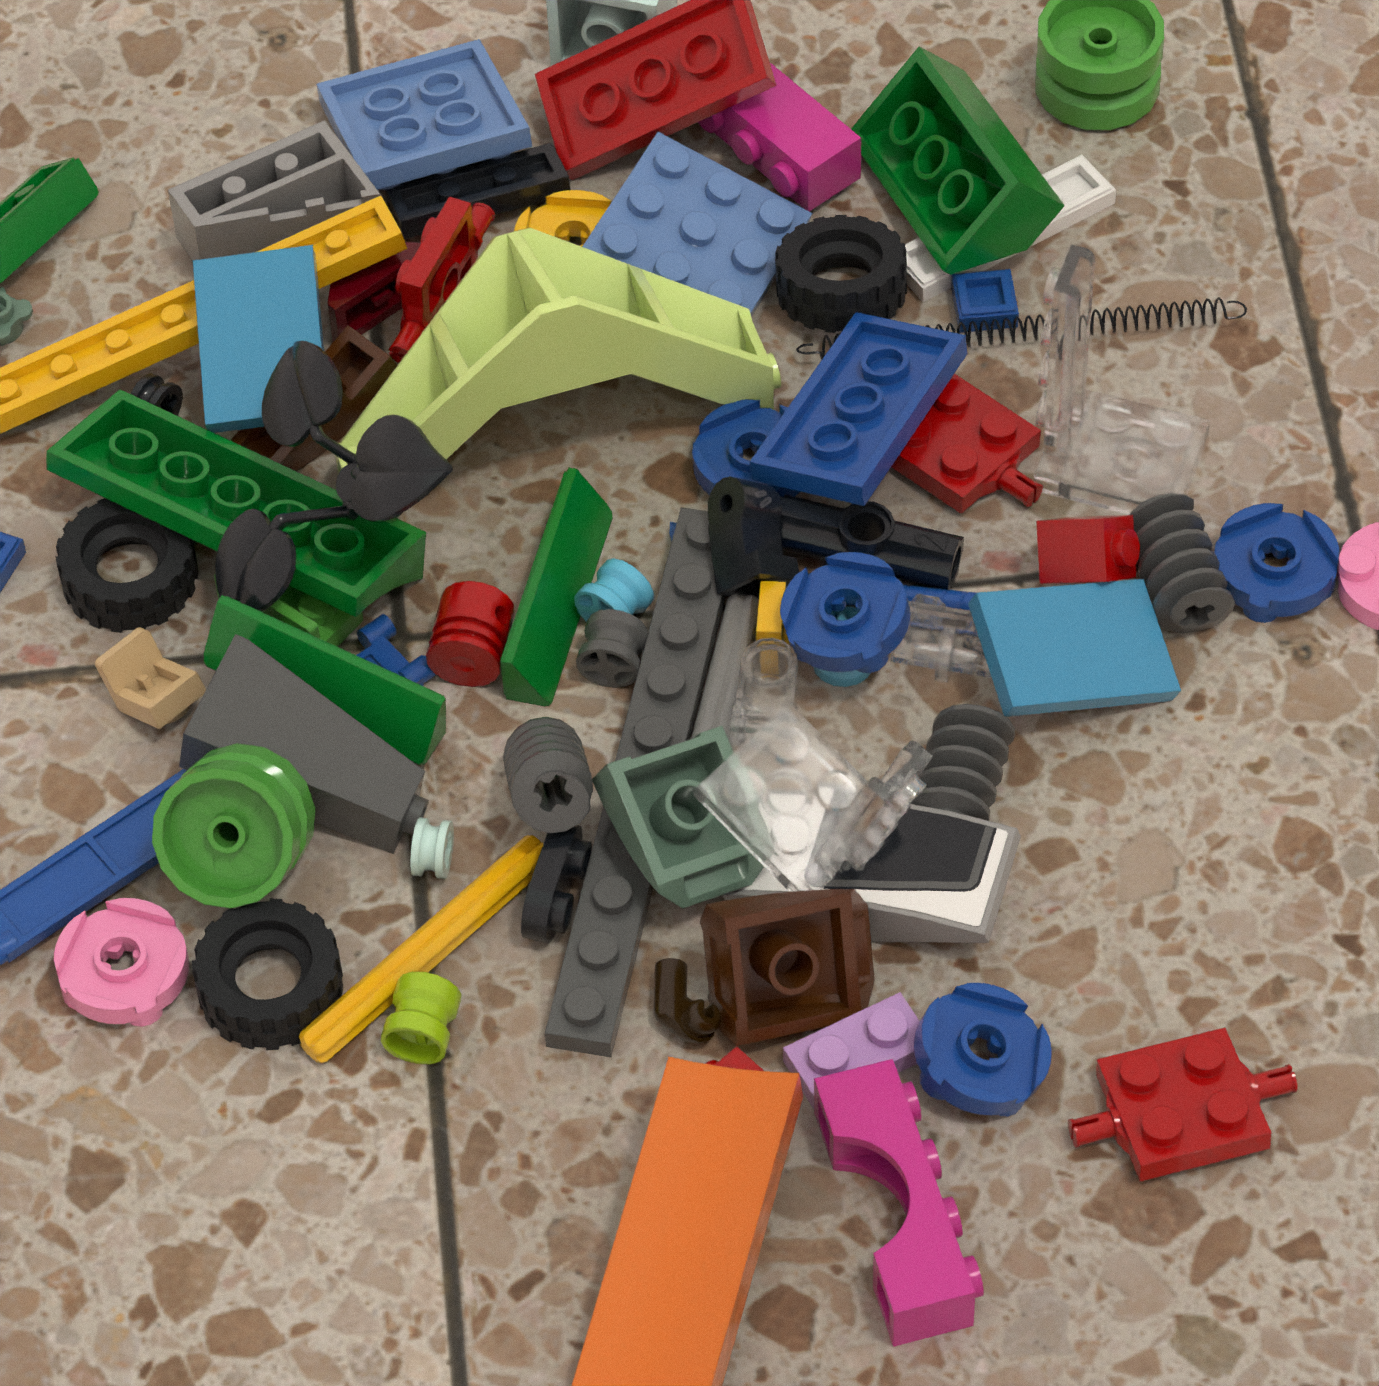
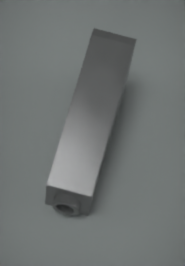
(351, 773)

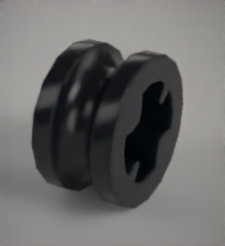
(153, 390)

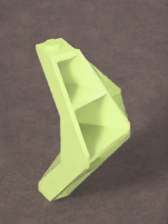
(557, 318)

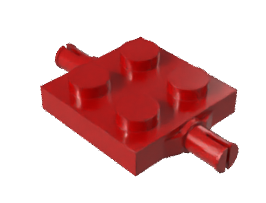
(442, 260)
(970, 449)
(1182, 1104)

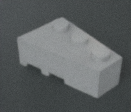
(268, 195)

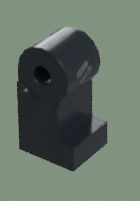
(746, 537)

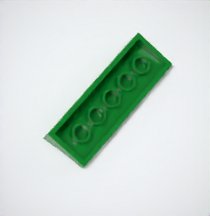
(205, 481)

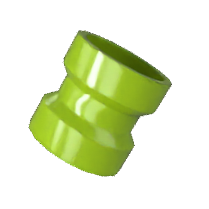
(421, 1015)

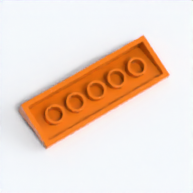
(691, 1227)

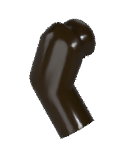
(678, 1012)

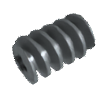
(1179, 565)
(967, 761)
(548, 775)

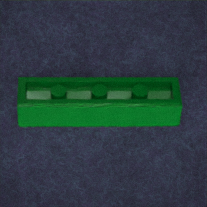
(41, 209)
(547, 609)
(384, 702)

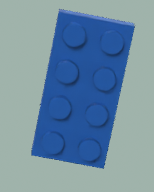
(859, 408)

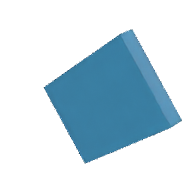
(246, 320)
(1073, 647)

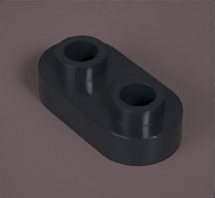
(548, 900)

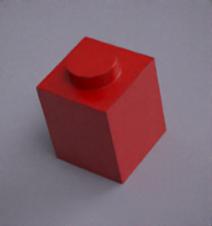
(1087, 549)

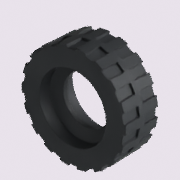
(840, 243)
(127, 603)
(259, 928)

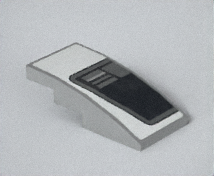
(929, 881)

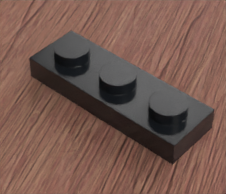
(500, 183)

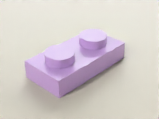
(859, 1040)

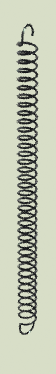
(1101, 319)

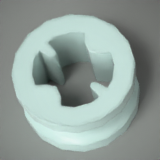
(432, 848)

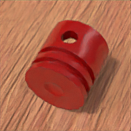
(469, 635)

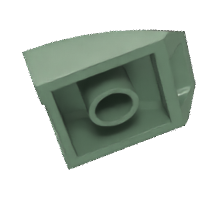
(665, 826)

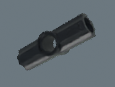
(910, 550)

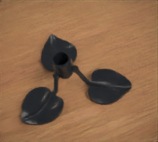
(383, 479)

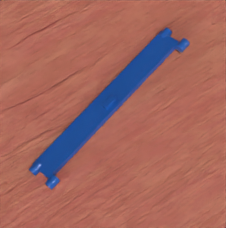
(122, 844)

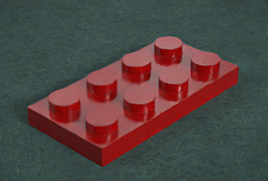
(653, 81)

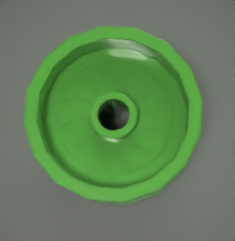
(1099, 61)
(233, 825)

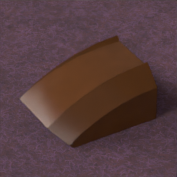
(787, 961)

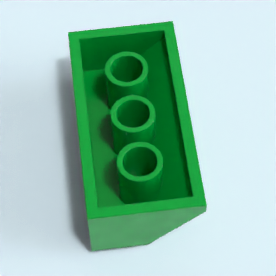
(954, 166)

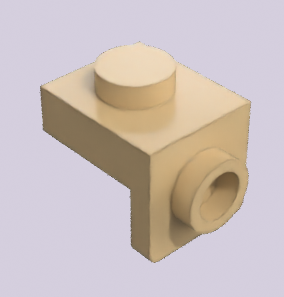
(147, 683)

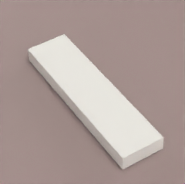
(1074, 182)

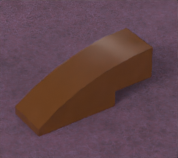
(362, 372)

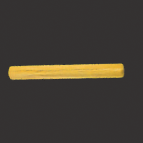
(422, 950)

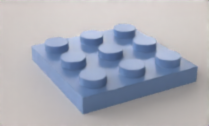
(425, 115)
(697, 224)

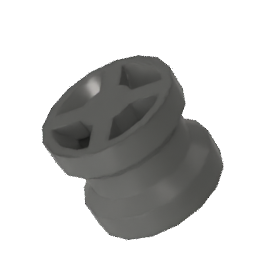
(612, 648)

